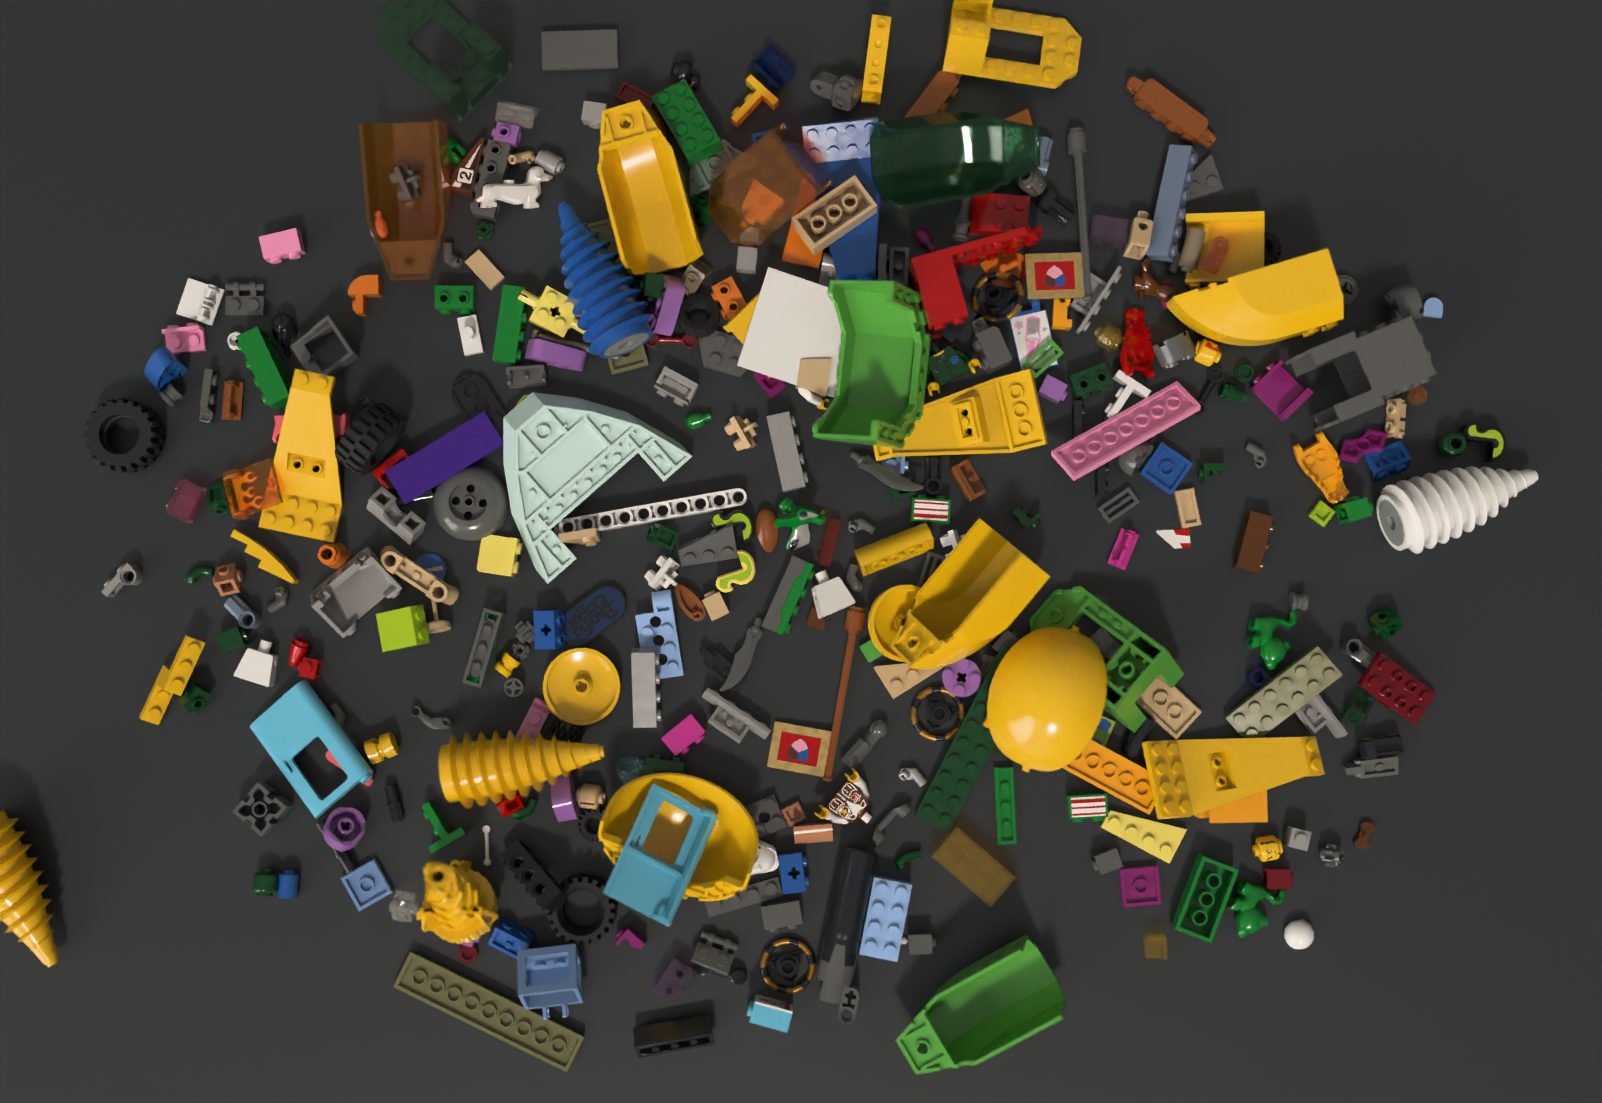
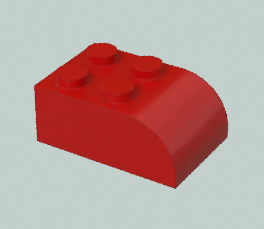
(998, 214)

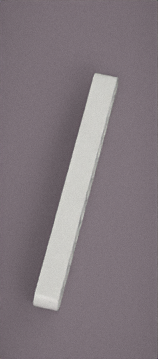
(653, 511)

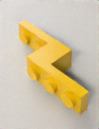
(172, 680)

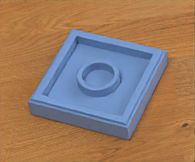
(367, 884)

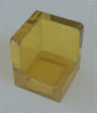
(1155, 946)

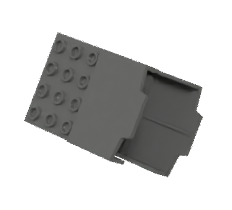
(1371, 366)

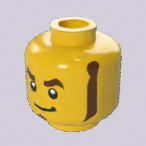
(1267, 848)

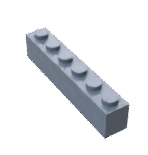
(1171, 202)

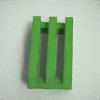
(1055, 347)

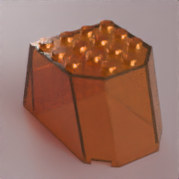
(765, 187)

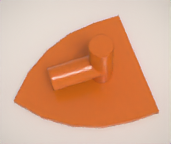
(1014, 264)

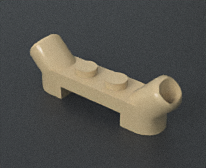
(417, 576)

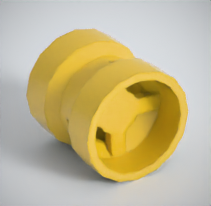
(506, 664)

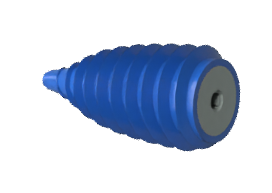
(600, 291)

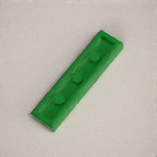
(1005, 805)

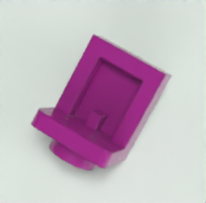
(770, 385)

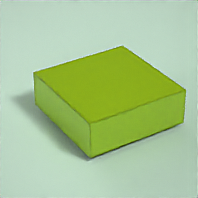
(1321, 513)

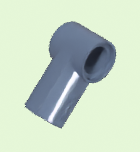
(1045, 148)
(242, 611)

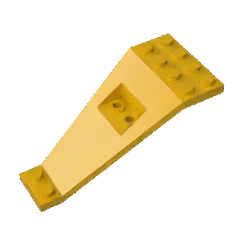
(1000, 412)

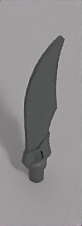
(885, 474)
(744, 656)

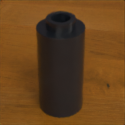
(1134, 741)

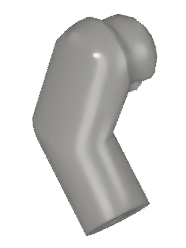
(910, 773)

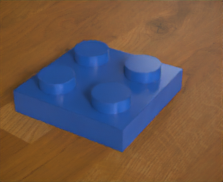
(1166, 468)

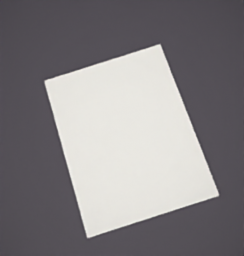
(790, 324)

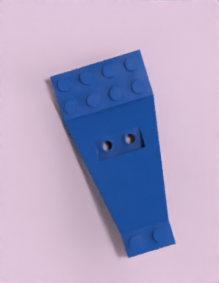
(842, 152)

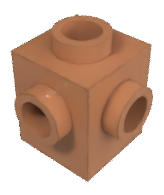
(228, 579)

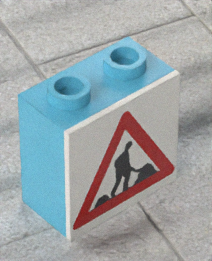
(770, 1013)

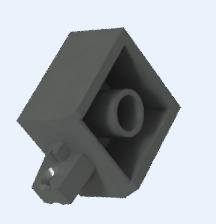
(990, 346)

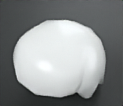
(1299, 934)

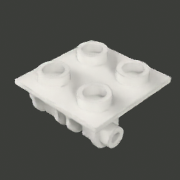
(200, 301)

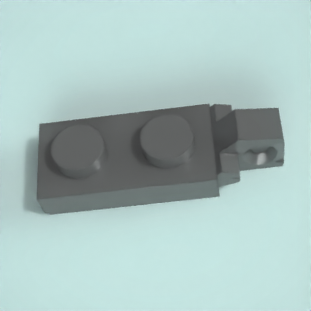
(207, 396)
(1371, 768)

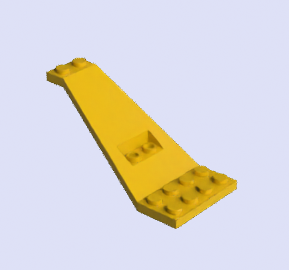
(307, 436)
(1209, 773)

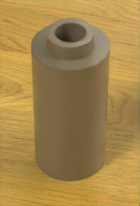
(1191, 249)

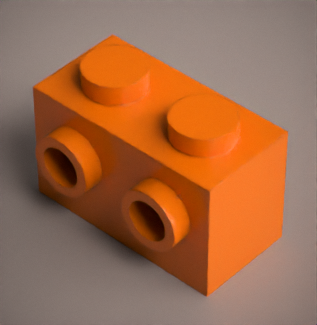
(729, 298)

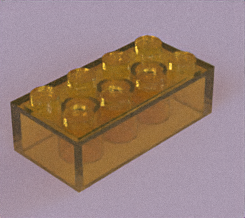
(972, 865)

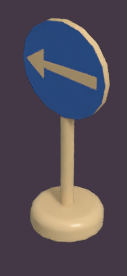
(437, 567)

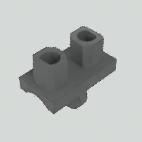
(408, 182)

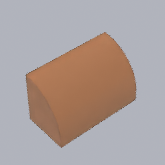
(813, 832)

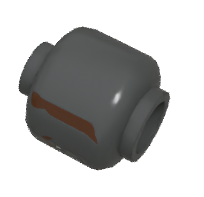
(1032, 183)

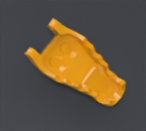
(1322, 466)

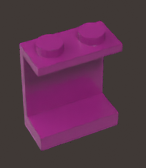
(1280, 390)

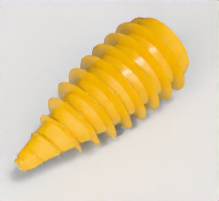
(501, 766)
(21, 896)

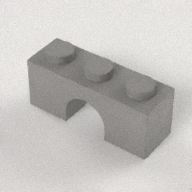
(384, 507)

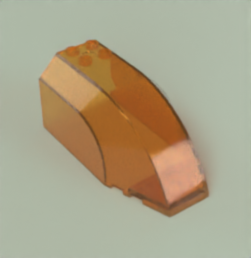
(413, 229)

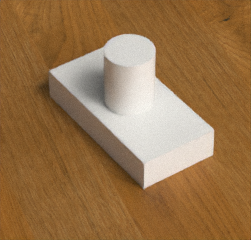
(470, 335)

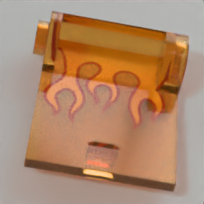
(252, 489)

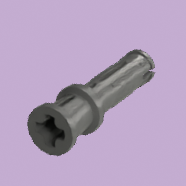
(962, 221)

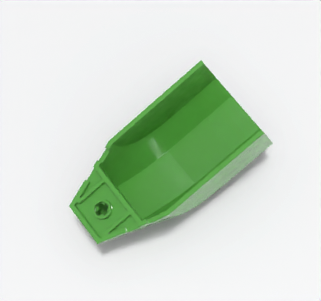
(985, 1010)

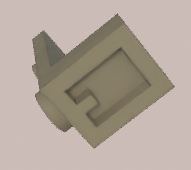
(693, 277)

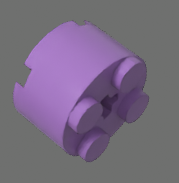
(959, 688)
(344, 839)

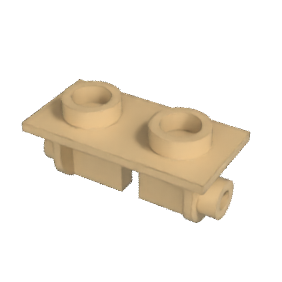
(1394, 411)

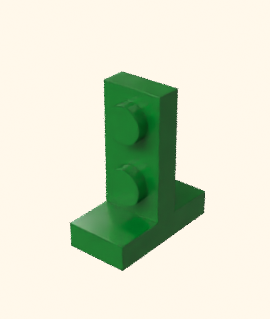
(440, 828)

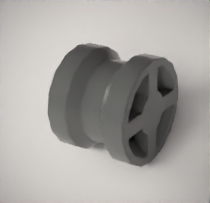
(171, 394)
(1298, 601)
(512, 689)

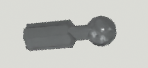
(864, 744)

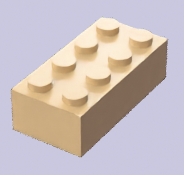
(834, 215)

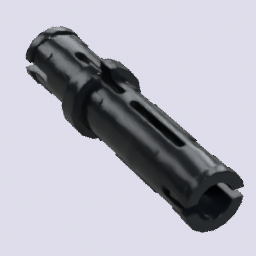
(348, 865)

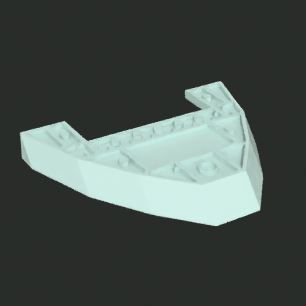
(562, 453)

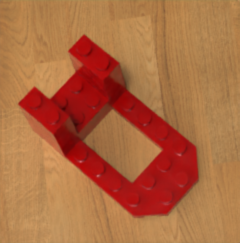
(937, 280)

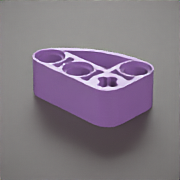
(668, 307)
(555, 355)
(564, 799)

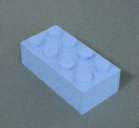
(885, 918)

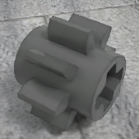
(524, 631)
(1332, 855)

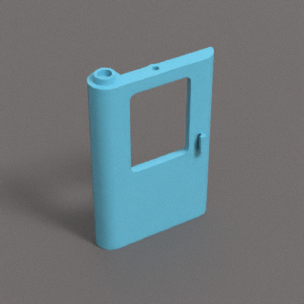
(293, 725)
(648, 881)

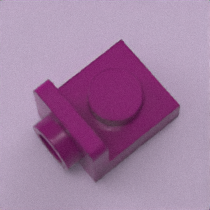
(635, 940)

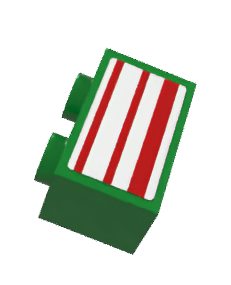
(930, 510)
(1087, 806)

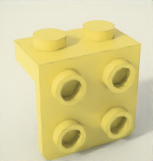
(499, 555)

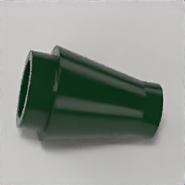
(1230, 391)

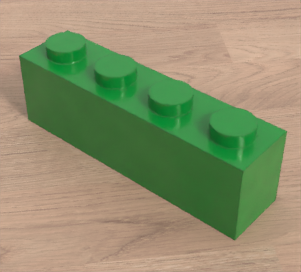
(510, 326)

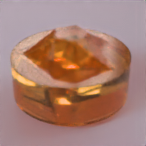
(1416, 395)

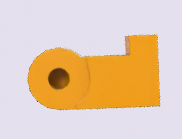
(1059, 315)

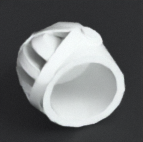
(766, 859)

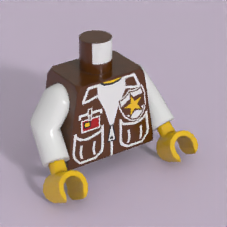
(848, 802)

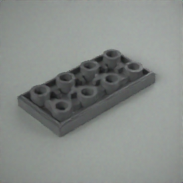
(579, 50)

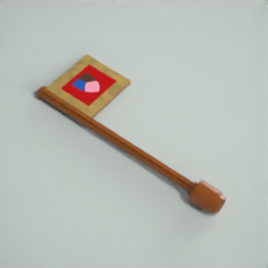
(813, 749)

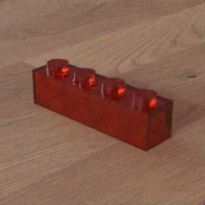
(828, 545)

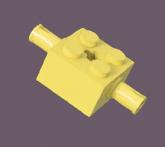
(541, 311)

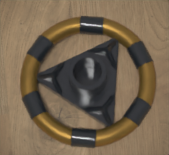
(998, 297)
(937, 714)
(787, 965)

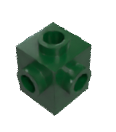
(699, 207)
(1385, 623)
(194, 697)

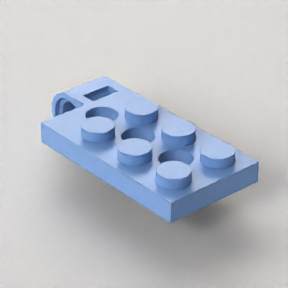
(663, 609)

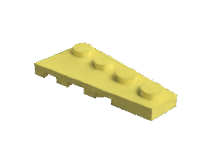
(1149, 835)

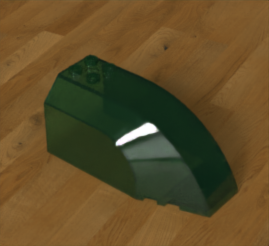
(949, 156)

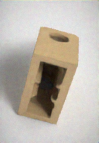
(1139, 236)

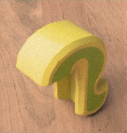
(741, 576)

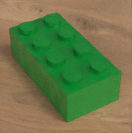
(687, 122)
(266, 367)
(1204, 898)

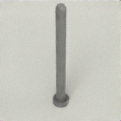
(538, 335)

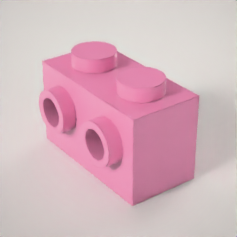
(282, 245)

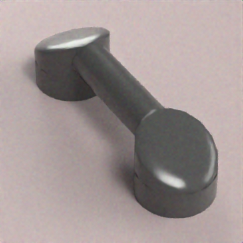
(878, 835)

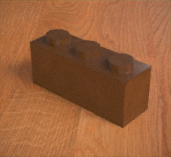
(1253, 542)

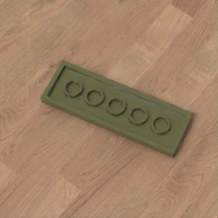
(1284, 694)

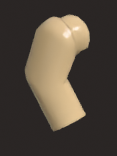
(522, 157)

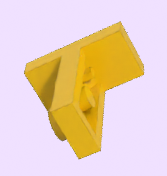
(753, 100)

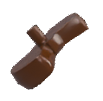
(1365, 829)

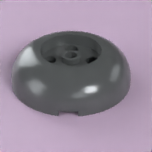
(484, 520)

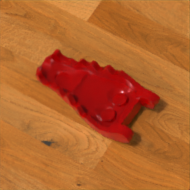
(1136, 347)

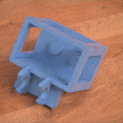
(550, 978)

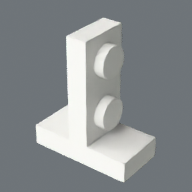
(1130, 385)

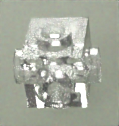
(403, 906)

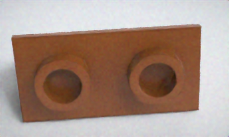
(232, 400)

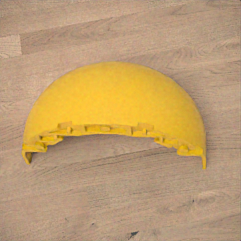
(729, 850)

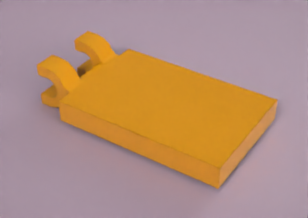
(1244, 810)

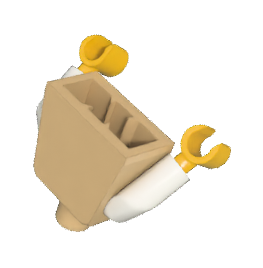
(813, 380)

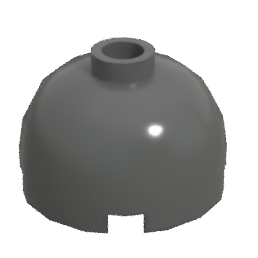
(1133, 459)

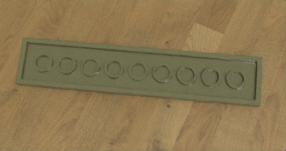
(488, 1011)

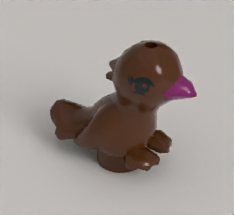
(1148, 284)

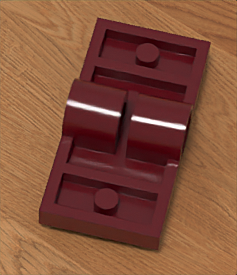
(1396, 688)

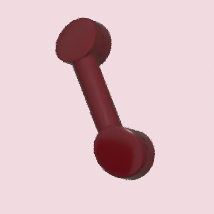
(687, 341)

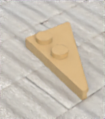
(900, 677)

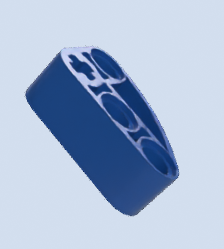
(164, 368)

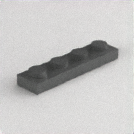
(750, 895)

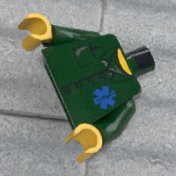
(947, 365)

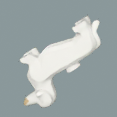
(516, 193)

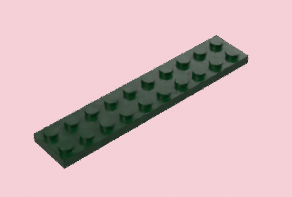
(962, 760)

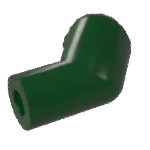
(197, 571)

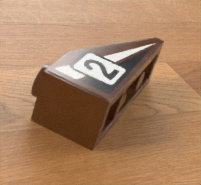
(467, 173)

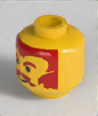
(1207, 352)

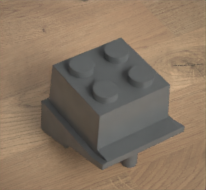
(324, 348)

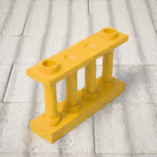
(876, 59)

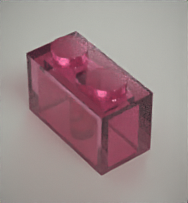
(186, 501)

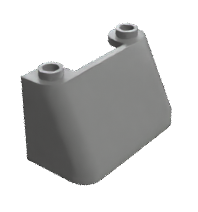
(353, 591)

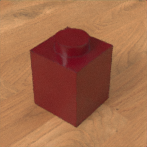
(1277, 878)

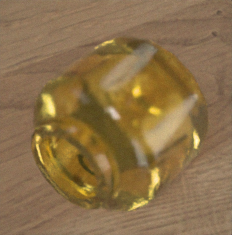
(1108, 337)

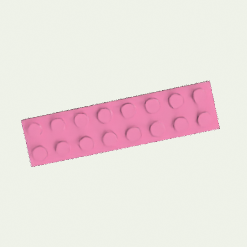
(1125, 430)

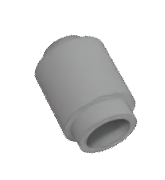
(550, 162)

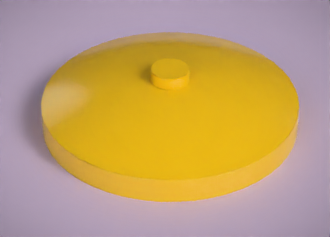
(887, 616)
(581, 686)

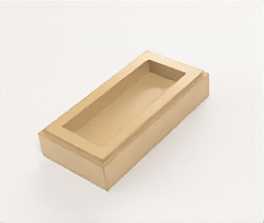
(484, 269)
(1187, 508)

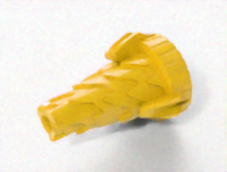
(457, 902)

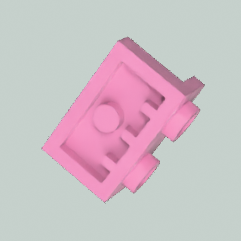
(185, 339)

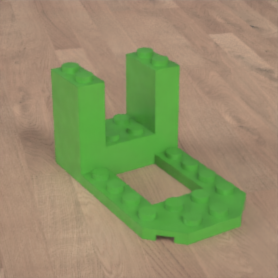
(1130, 668)

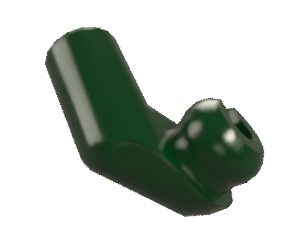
(526, 811)
(907, 856)

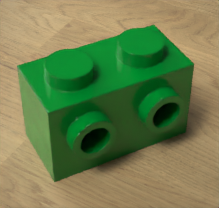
(455, 299)
(1353, 509)

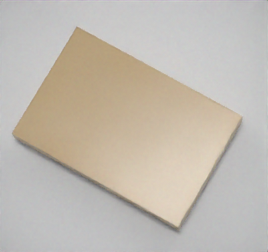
(1168, 707)

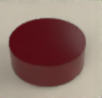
(468, 954)

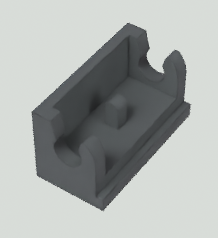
(527, 376)

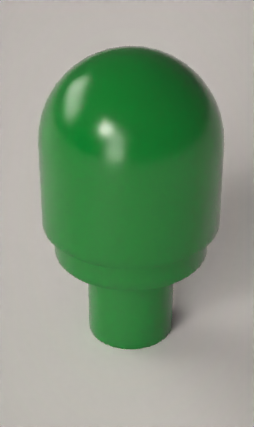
(697, 420)

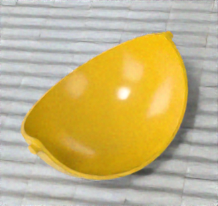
(1047, 698)

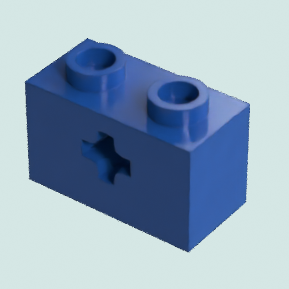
(543, 636)
(787, 862)

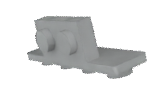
(1100, 290)
(1317, 714)
(731, 719)

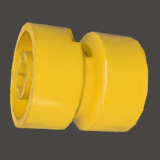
(379, 748)

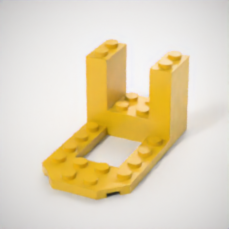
(970, 36)

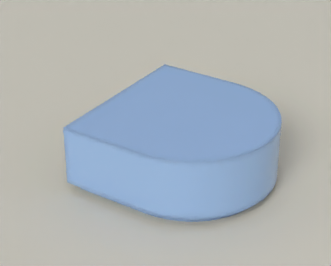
(1432, 308)

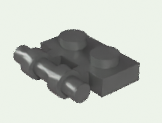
(245, 305)
(711, 957)

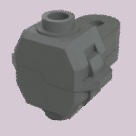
(842, 90)

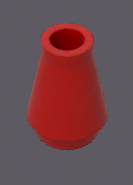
(298, 650)

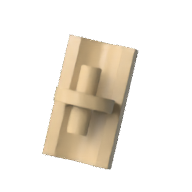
(744, 430)

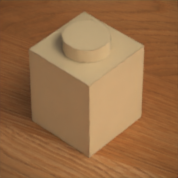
(715, 605)

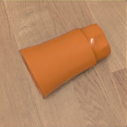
(339, 557)

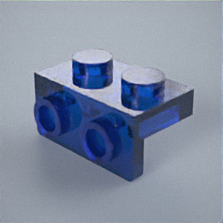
(773, 67)

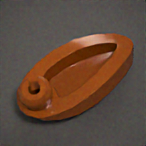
(765, 530)
(690, 602)

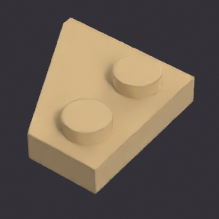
(587, 536)

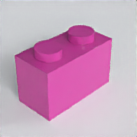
(683, 735)

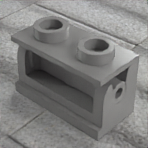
(676, 387)

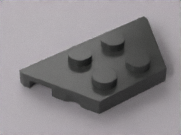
(722, 353)

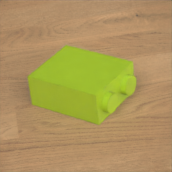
(402, 628)

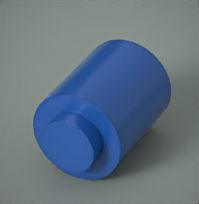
(288, 884)

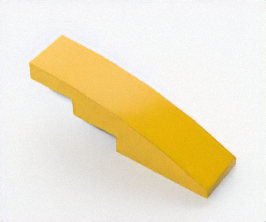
(269, 560)

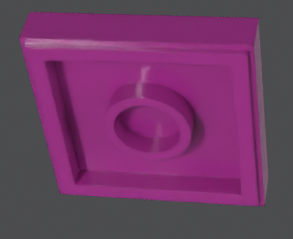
(1140, 885)

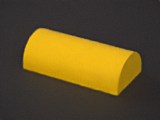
(894, 549)

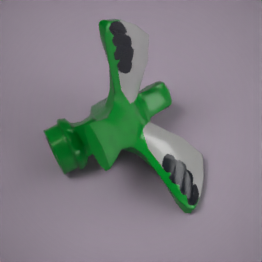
(798, 520)

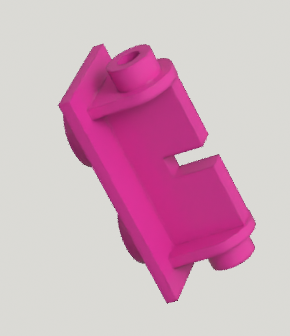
(1123, 548)

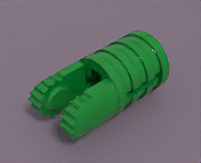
(455, 147)

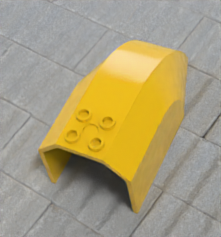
(645, 193)
(1266, 303)
(967, 600)

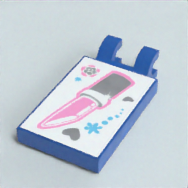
(1029, 333)

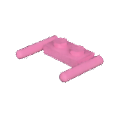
(534, 719)

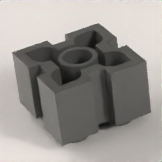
(251, 808)

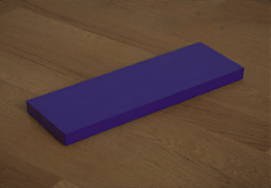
(444, 457)

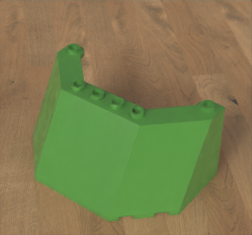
(879, 365)

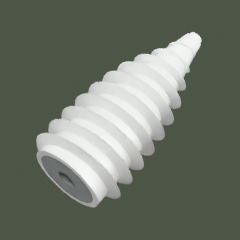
(1445, 504)

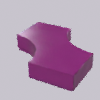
(1355, 449)

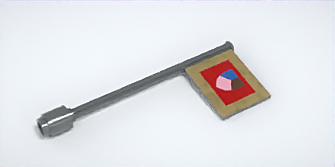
(1064, 273)

